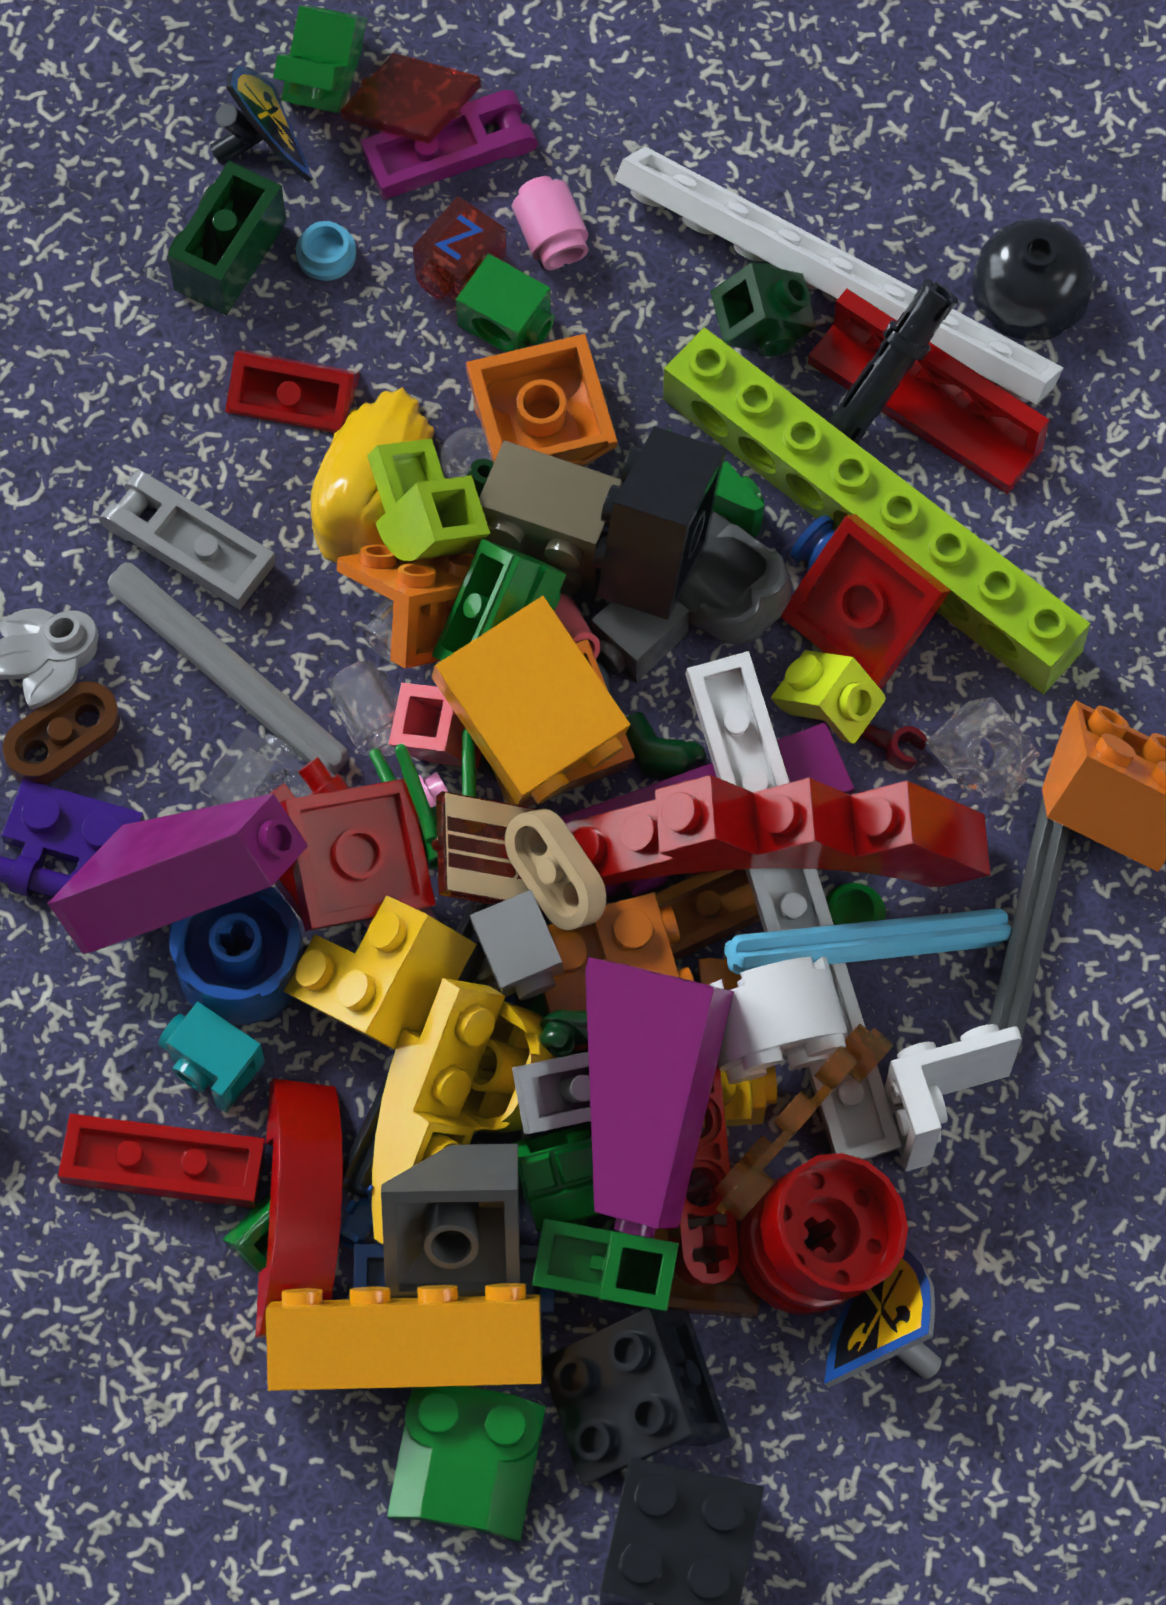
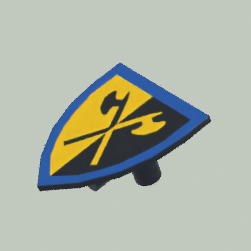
(259, 120)

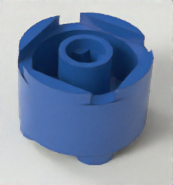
(242, 986)

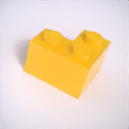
(389, 977)

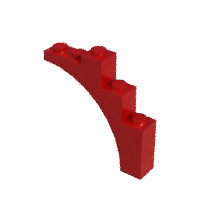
(796, 825)

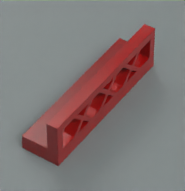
(979, 428)

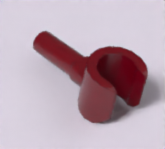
(889, 743)

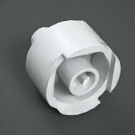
(779, 1016)

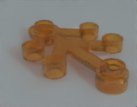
(747, 1179)

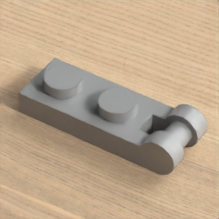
(189, 539)

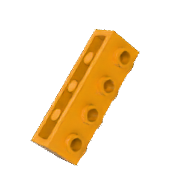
(404, 1340)

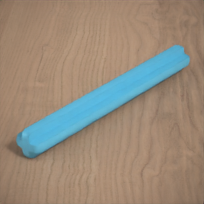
(871, 939)

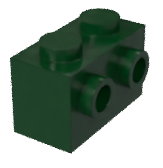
(227, 237)

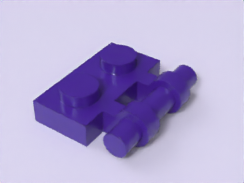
(56, 825)

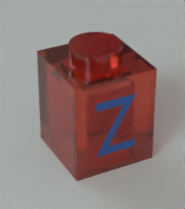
(456, 248)

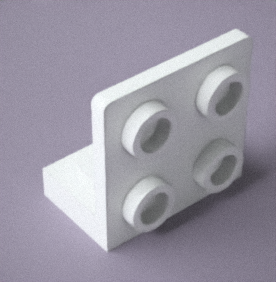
(928, 1072)

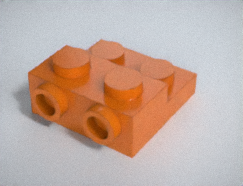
(626, 933)

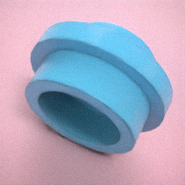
(326, 251)

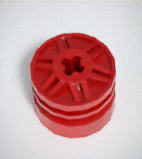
(852, 1227)

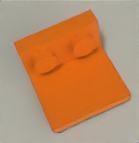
(420, 592)

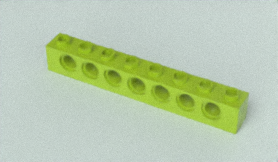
(838, 478)

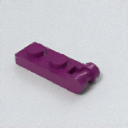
(462, 145)

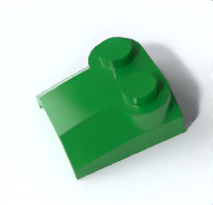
(467, 1459)

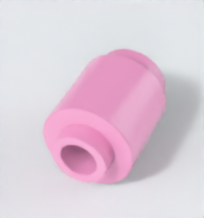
(551, 222)

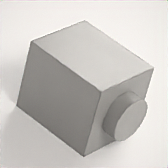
(518, 946)

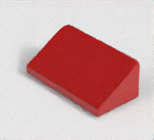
(290, 391)

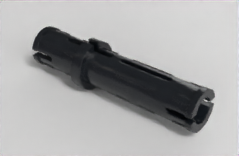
(903, 345)

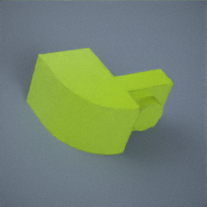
(421, 507)

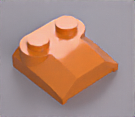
(543, 401)

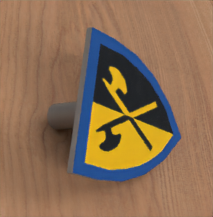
(886, 1323)

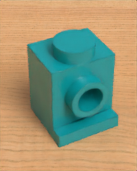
(211, 1054)

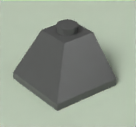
(453, 1221)

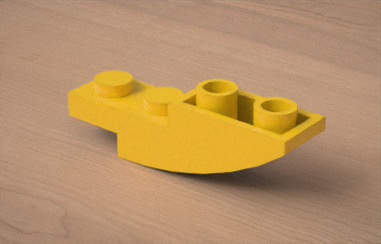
(431, 1082)

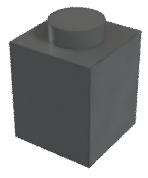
(636, 640)

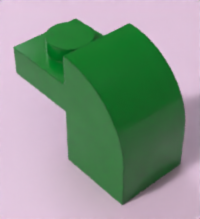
(321, 58)
(605, 1264)

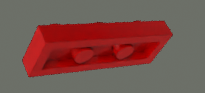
(162, 1160)

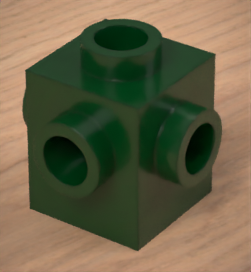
(763, 309)

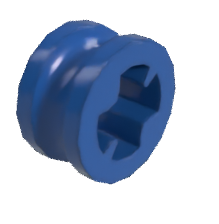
(813, 541)

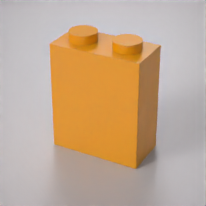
(532, 702)

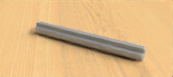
(226, 668)

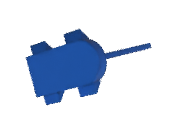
(358, 1221)

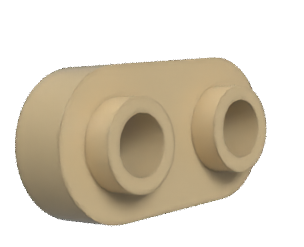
(555, 869)

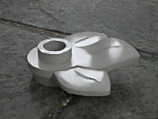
(40, 653)

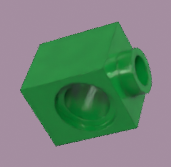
(505, 306)

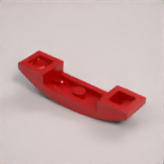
(304, 1192)

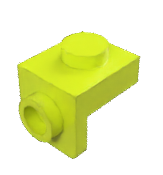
(832, 691)

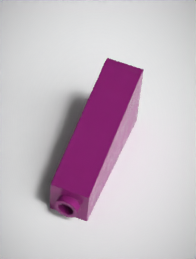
(175, 869)
(650, 1086)

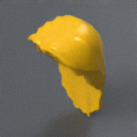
(344, 490)

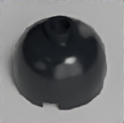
(1033, 279)

